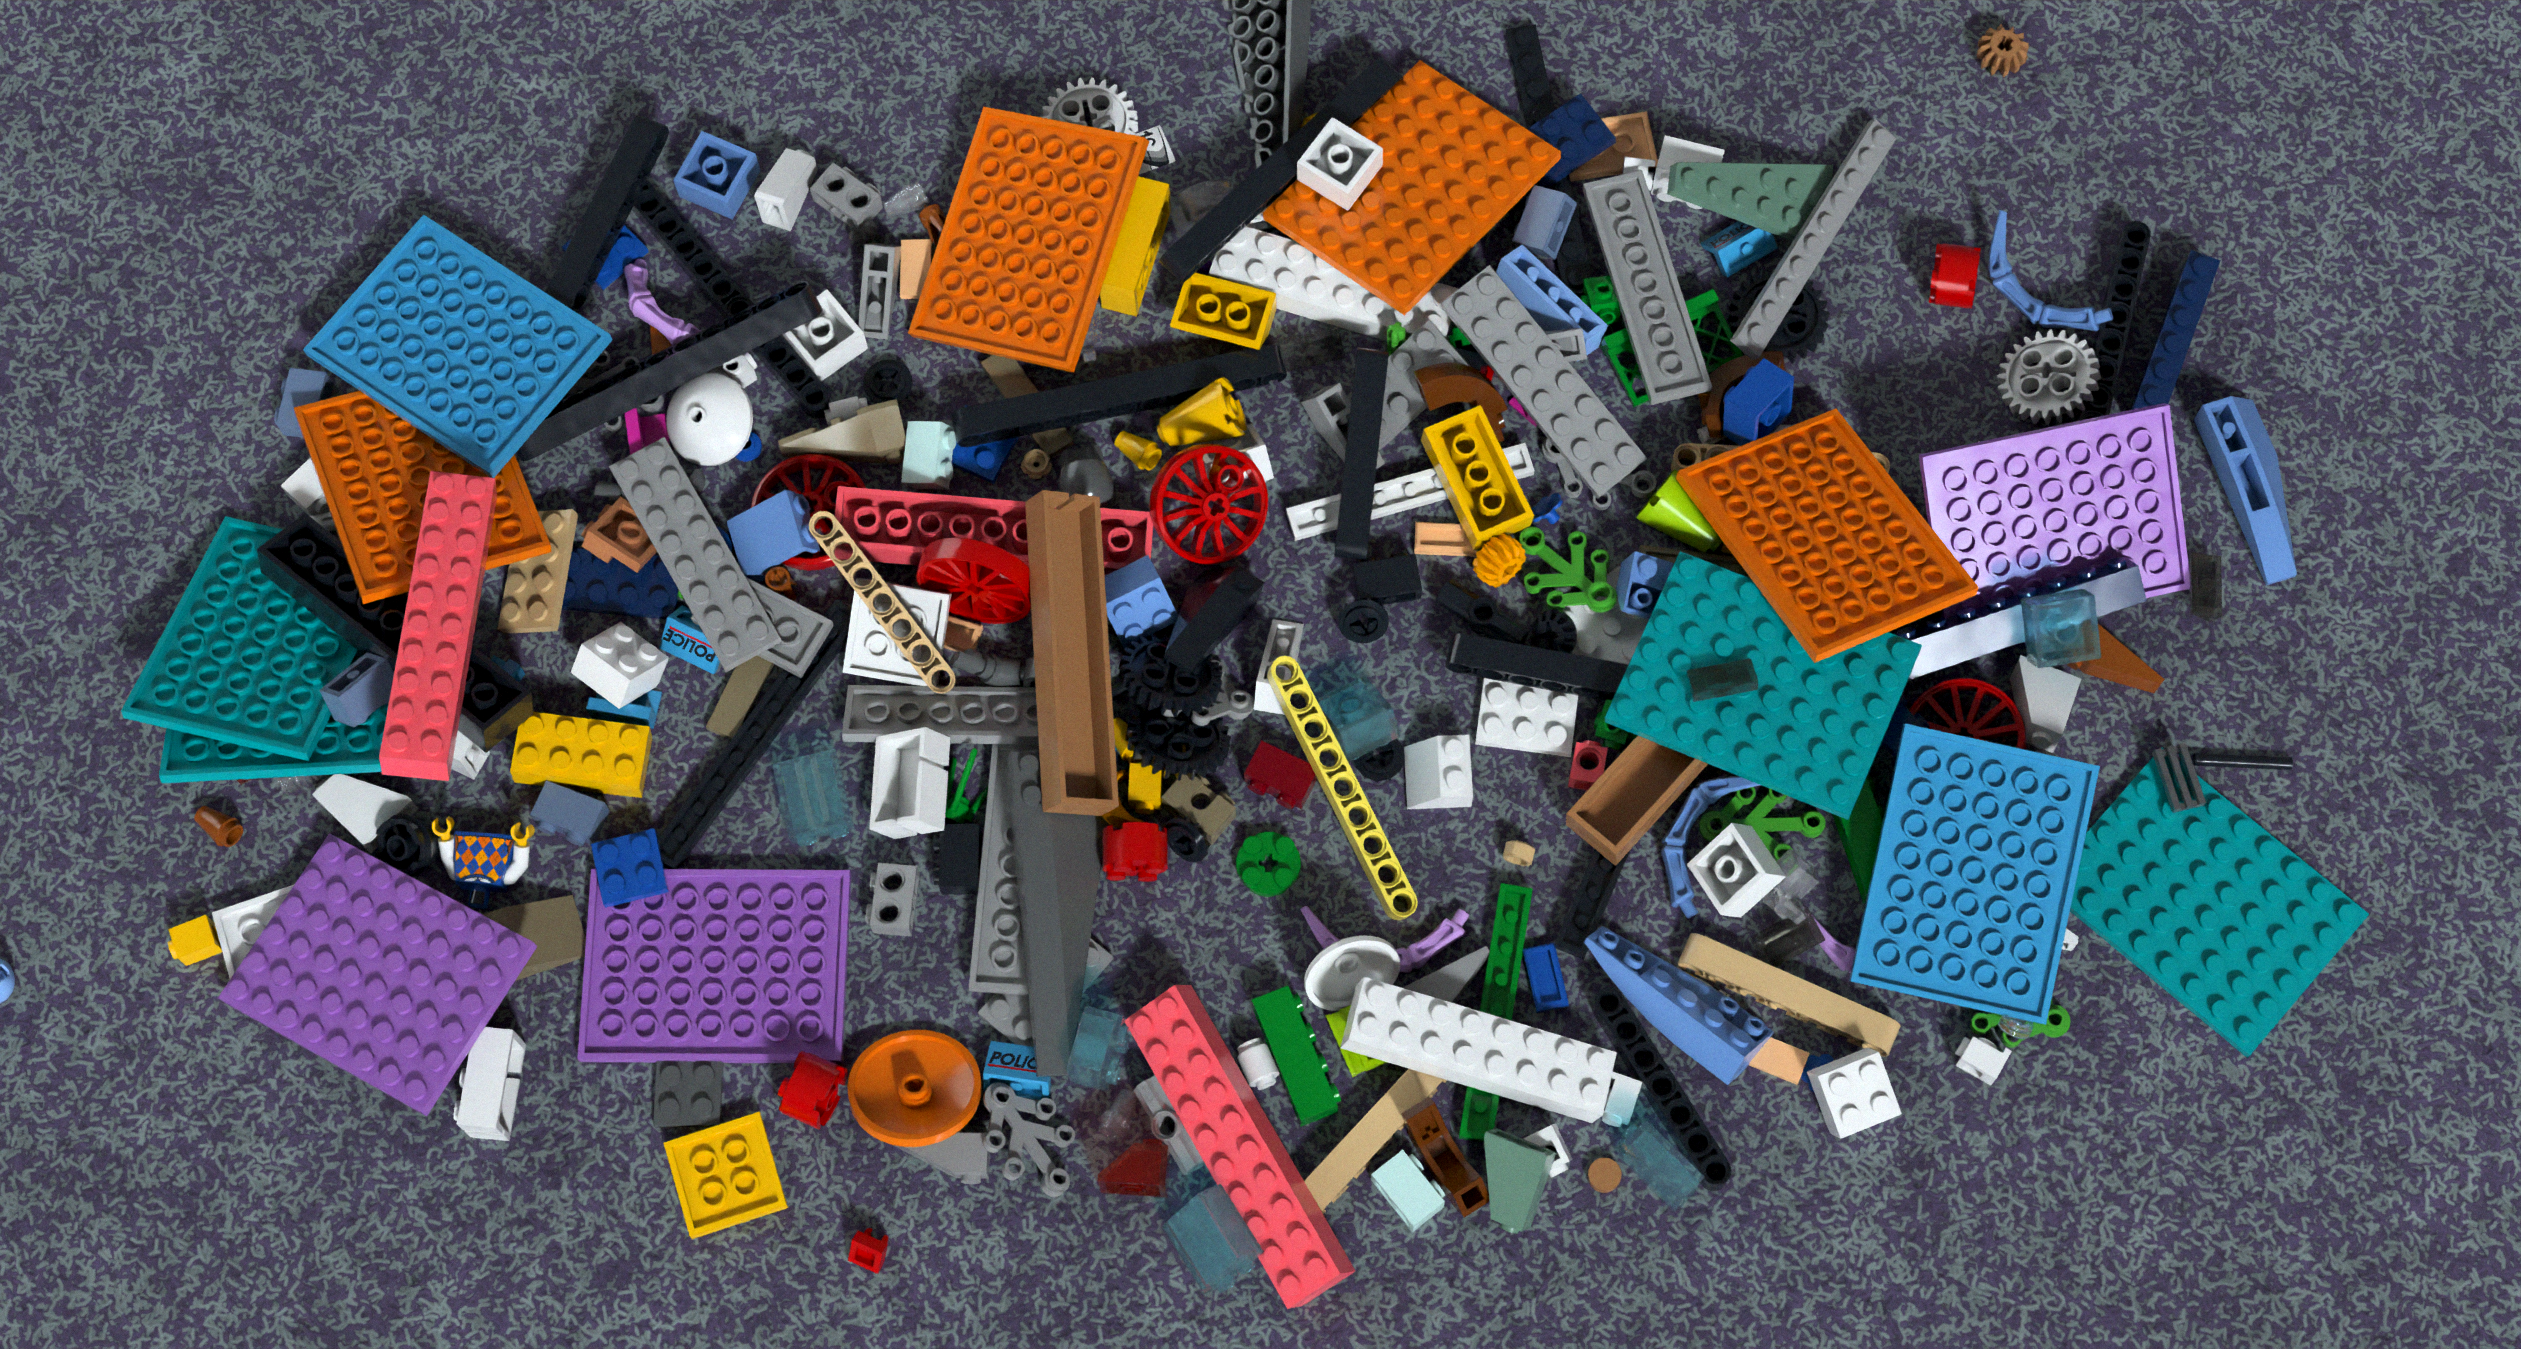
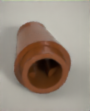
(219, 826)

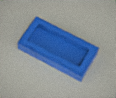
(1545, 977)

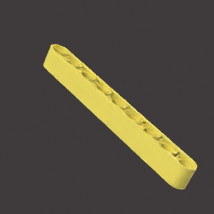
(1341, 804)

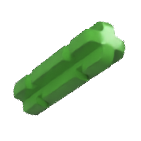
(1395, 336)

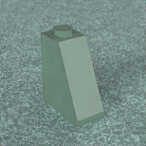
(1515, 1178)

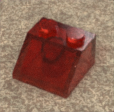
(1138, 1171)

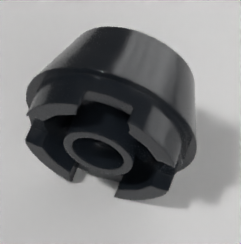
(407, 844)

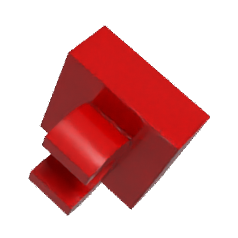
(868, 1251)

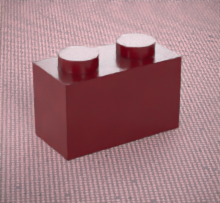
(1280, 776)

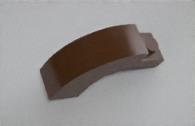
(1722, 380)
(1458, 382)
(1443, 1158)

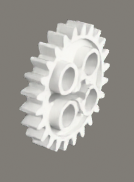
(1116, 117)
(2049, 377)

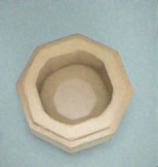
(1519, 853)

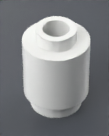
(845, 408)
(1257, 1064)

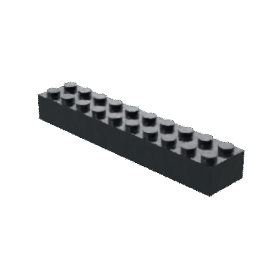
(316, 573)

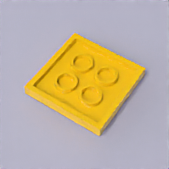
(725, 1175)

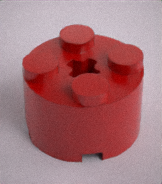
(1954, 275)
(1134, 851)
(812, 1089)

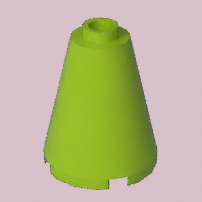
(1676, 515)

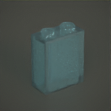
(813, 797)
(1659, 1164)
(1213, 1240)

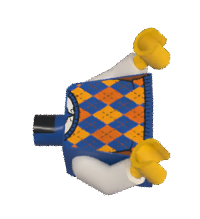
(483, 859)

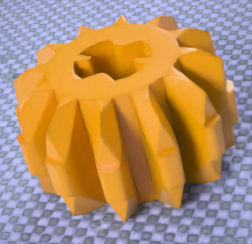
(1499, 560)

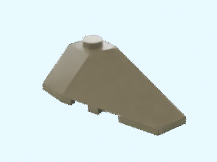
(869, 437)

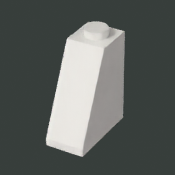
(786, 188)
(2044, 701)
(361, 806)

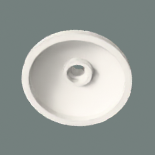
(724, 421)
(1343, 964)

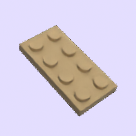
(538, 584)

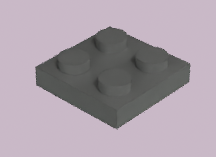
(688, 1094)

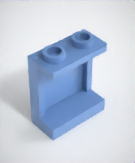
(772, 533)

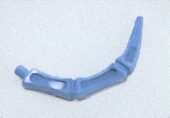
(2034, 309)
(1677, 836)

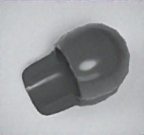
(1086, 474)

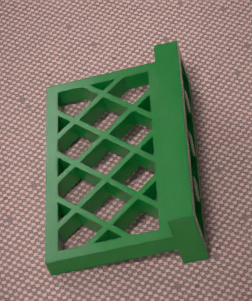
(1697, 308)

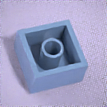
(717, 175)
(1137, 601)

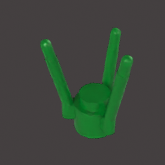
(956, 805)

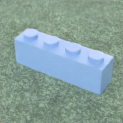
(1548, 297)

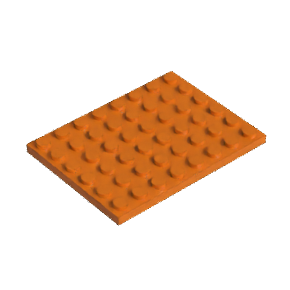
(1441, 187)
(1028, 238)
(376, 489)
(1826, 534)

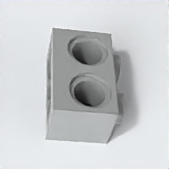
(842, 202)
(901, 899)

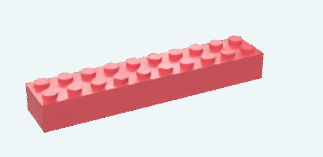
(901, 524)
(438, 627)
(1239, 1145)

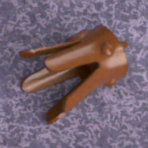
(932, 219)
(779, 581)

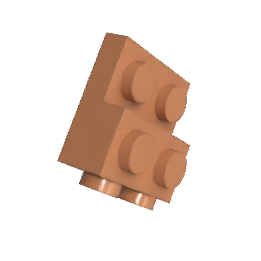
(619, 536)

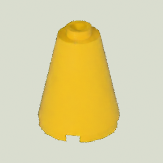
(1204, 417)

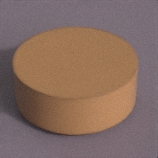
(1604, 1175)

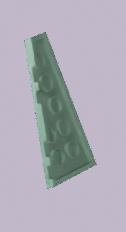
(1757, 194)

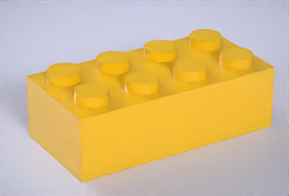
(1136, 247)
(1477, 477)
(582, 754)

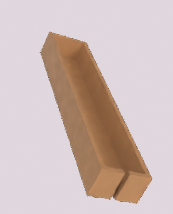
(1071, 654)
(1631, 796)

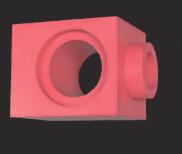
(1588, 750)

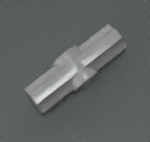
(1159, 1111)

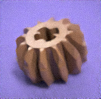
(2013, 53)

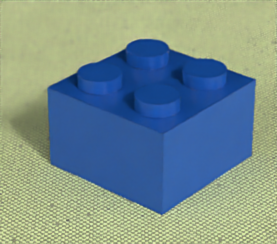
(1757, 403)

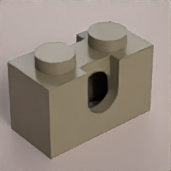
(1213, 819)

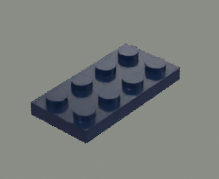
(1576, 133)
(619, 589)

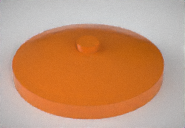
(914, 1088)

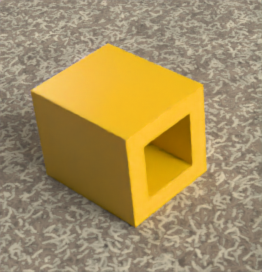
(1144, 789)
(194, 940)

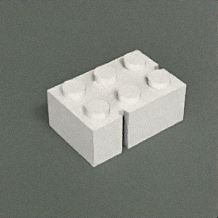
(910, 783)
(487, 1093)

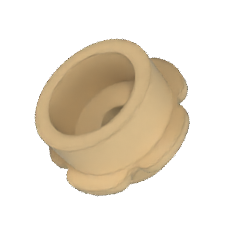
(1036, 456)

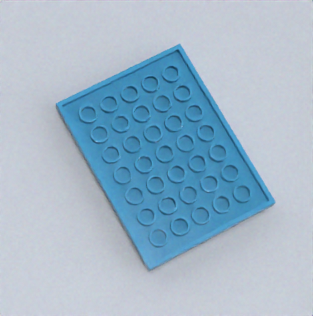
(458, 346)
(1974, 873)

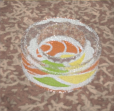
(2015, 1027)

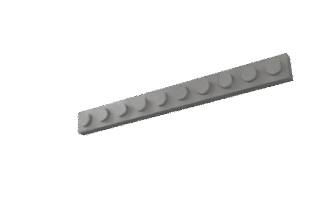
(1813, 240)

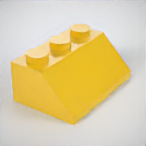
(1225, 310)

